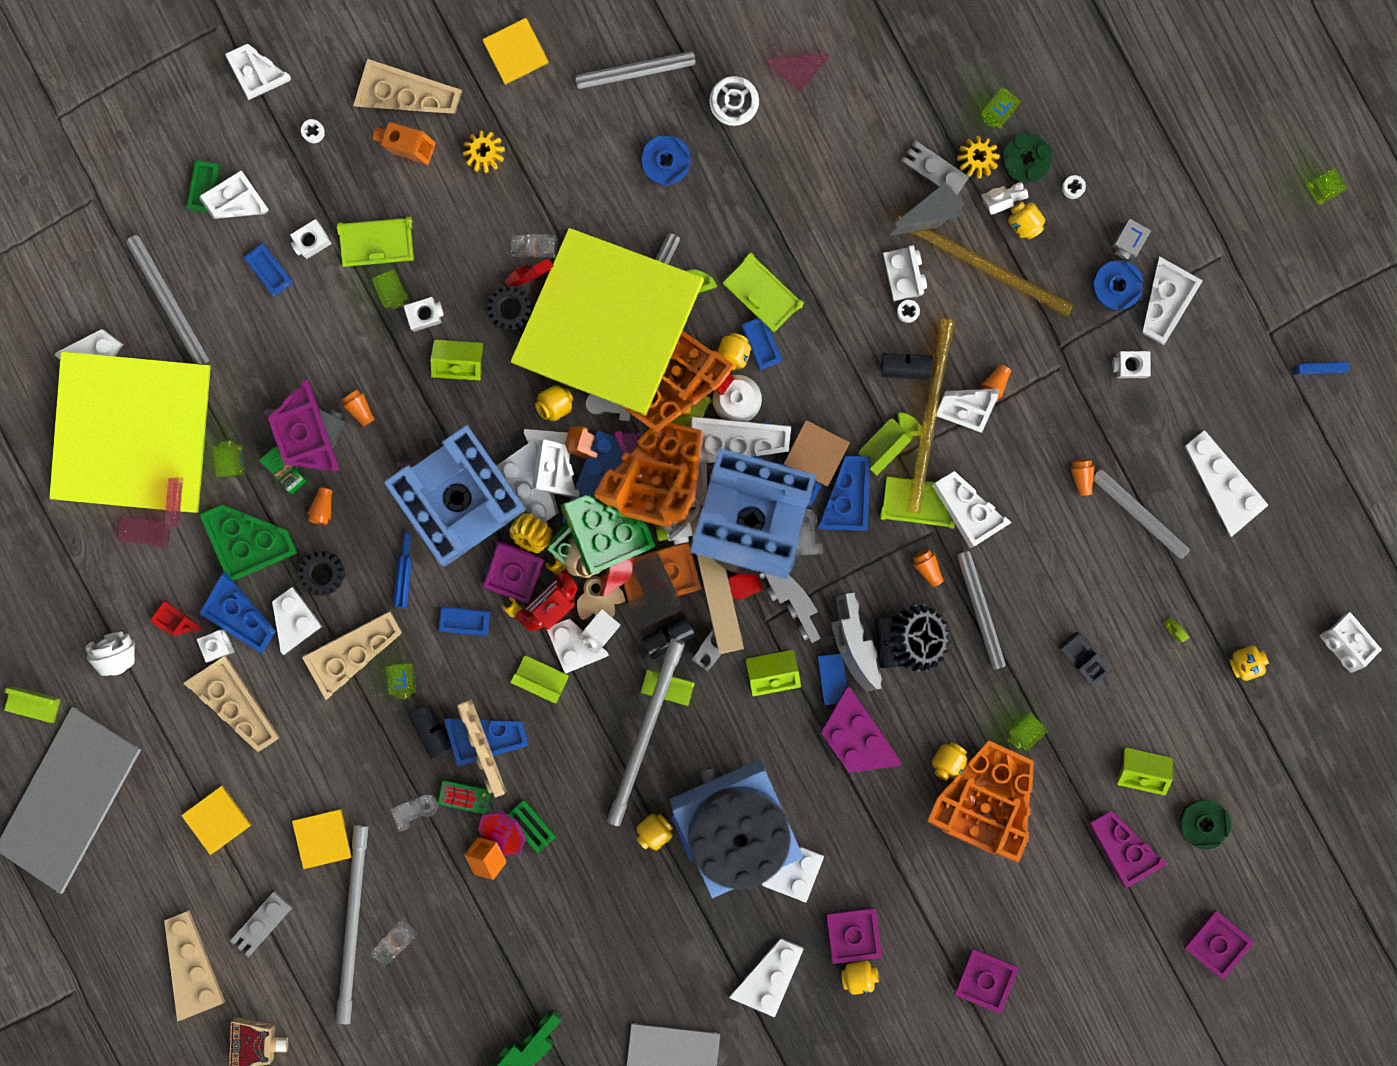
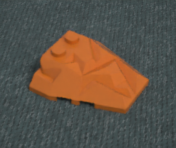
(687, 379)
(657, 477)
(989, 802)

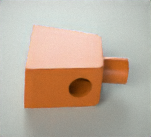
(405, 142)

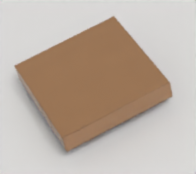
(817, 452)

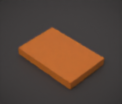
(679, 566)

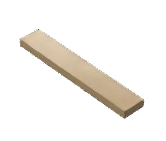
(719, 600)

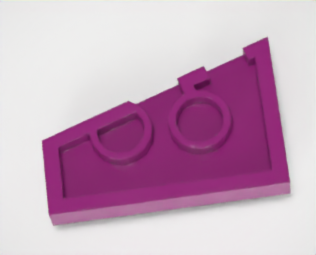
(1125, 851)

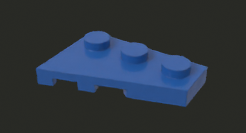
(850, 497)
(237, 615)
(500, 734)

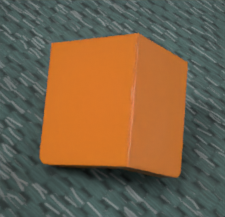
(580, 443)
(485, 858)

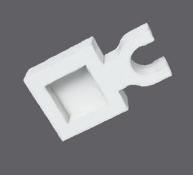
(1001, 199)

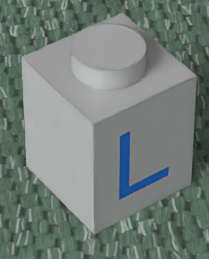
(1130, 239)

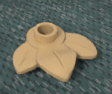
(594, 603)

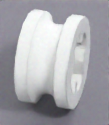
(312, 123)
(1068, 181)
(907, 319)

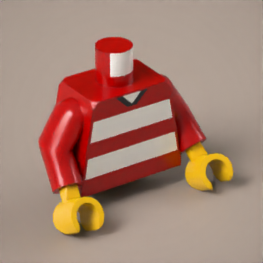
(550, 604)

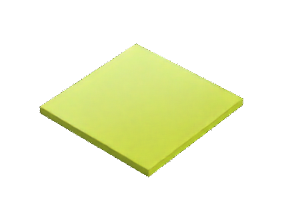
(607, 321)
(128, 430)

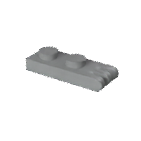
(934, 168)
(262, 923)

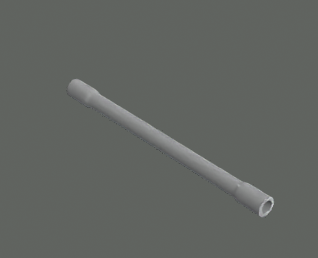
(670, 661)
(344, 1003)

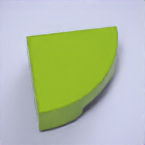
(708, 282)
(910, 424)
(661, 533)
(1175, 630)

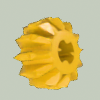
(978, 148)
(491, 155)
(530, 532)

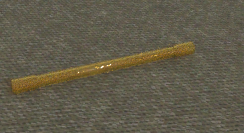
(1051, 300)
(917, 489)

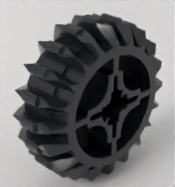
(924, 624)

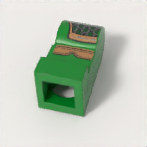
(287, 475)

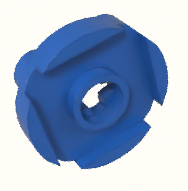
(665, 174)
(1119, 271)

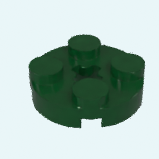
(1039, 151)
(1215, 833)

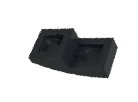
(1084, 659)

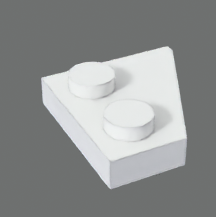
(255, 72)
(97, 343)
(968, 407)
(553, 470)
(293, 620)
(798, 877)

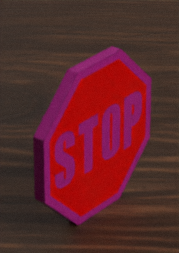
(503, 830)

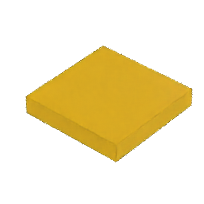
(515, 51)
(216, 820)
(322, 839)

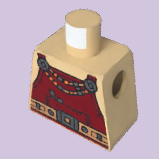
(254, 1043)

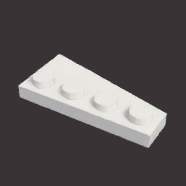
(740, 437)
(1229, 490)

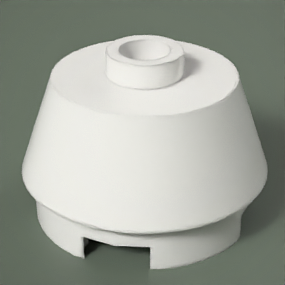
(734, 100)
(740, 400)
(111, 654)

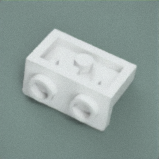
(904, 273)
(1351, 643)

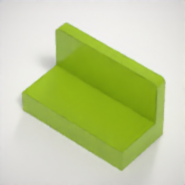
(456, 360)
(885, 445)
(773, 673)
(540, 679)
(678, 689)
(31, 704)
(1146, 771)

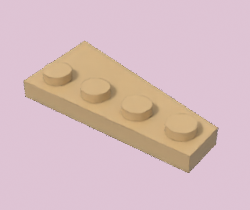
(400, 90)
(346, 655)
(232, 701)
(478, 739)
(191, 972)

